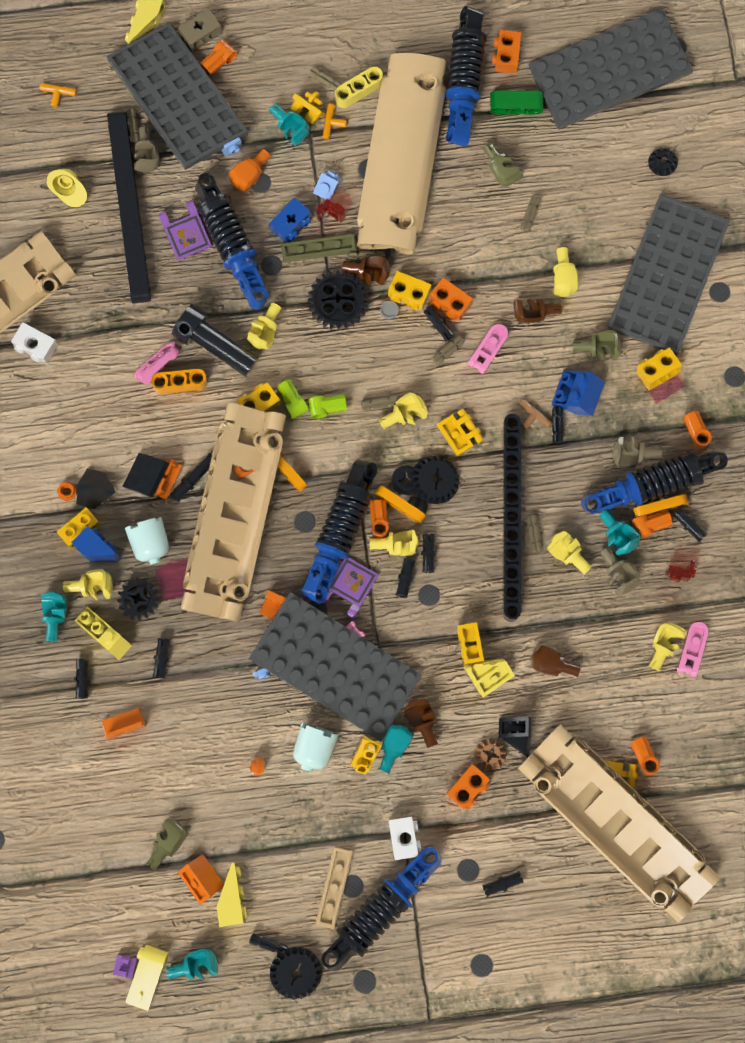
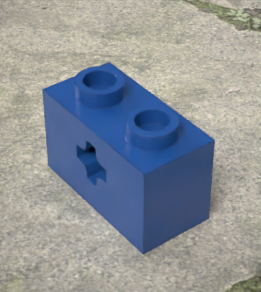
(292, 211)

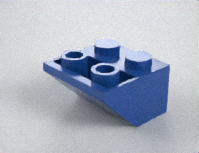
(578, 392)
(92, 546)

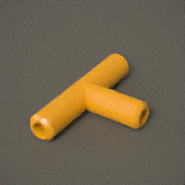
(57, 91)
(330, 121)

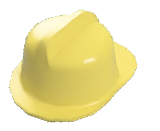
(67, 187)

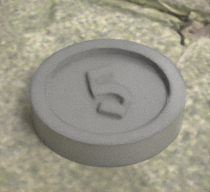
(389, 310)

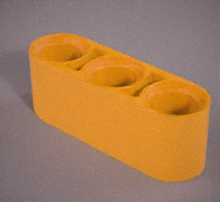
(172, 376)

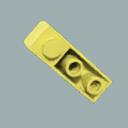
(146, 18)
(103, 633)
(230, 904)

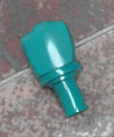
(291, 123)
(621, 534)
(54, 611)
(394, 744)
(193, 964)

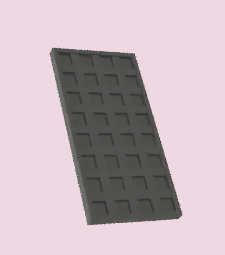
(610, 68)
(177, 95)
(668, 274)
(335, 666)

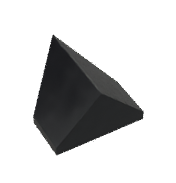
(93, 489)
(516, 732)

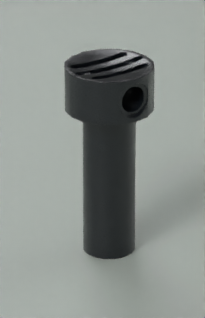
(193, 327)

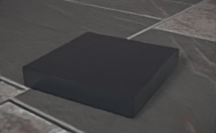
(145, 475)

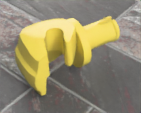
(565, 276)
(263, 328)
(404, 410)
(399, 544)
(568, 550)
(91, 583)
(662, 643)

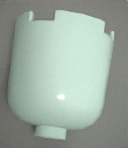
(148, 540)
(314, 747)

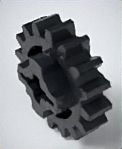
(135, 607)

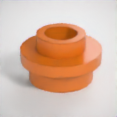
(67, 485)
(257, 766)

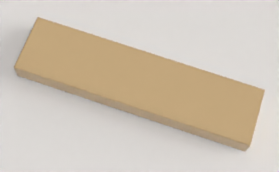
(334, 887)

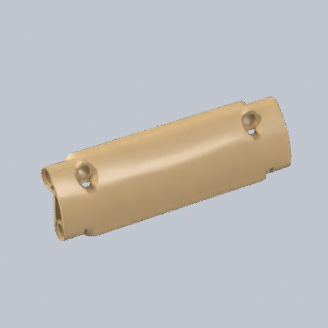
(402, 153)
(19, 278)
(232, 512)
(619, 823)

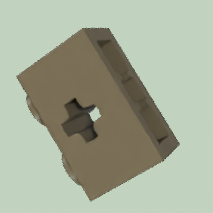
(208, 31)

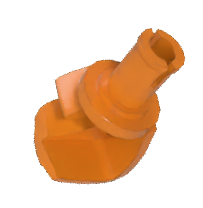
(248, 171)

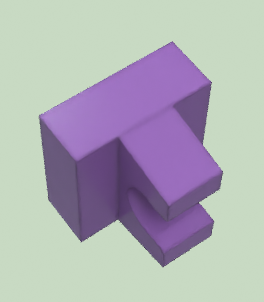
(125, 966)

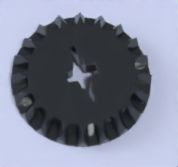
(425, 486)
(289, 960)

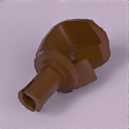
(369, 269)
(536, 311)
(552, 663)
(422, 719)

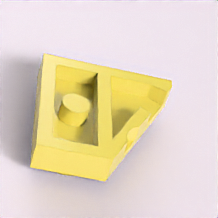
(489, 675)

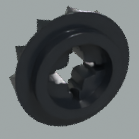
(667, 168)
(398, 475)

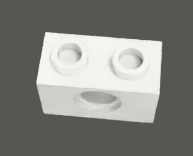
(26, 335)
(401, 850)

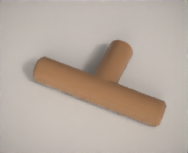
(534, 414)

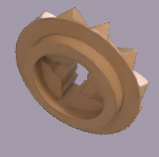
(481, 757)

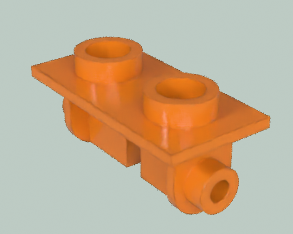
(168, 479)

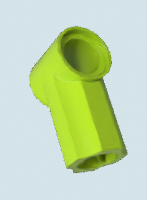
(293, 402)
(322, 406)

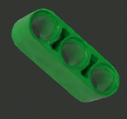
(516, 102)

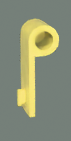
(146, 976)

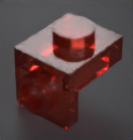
(335, 210)
(678, 574)

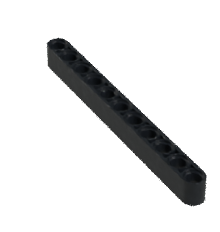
(129, 207)
(515, 508)

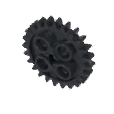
(338, 284)

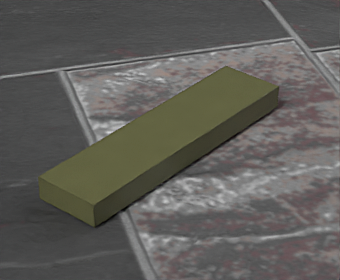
(318, 247)

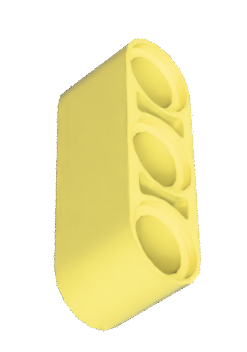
(363, 80)

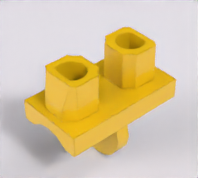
(300, 103)
(365, 755)

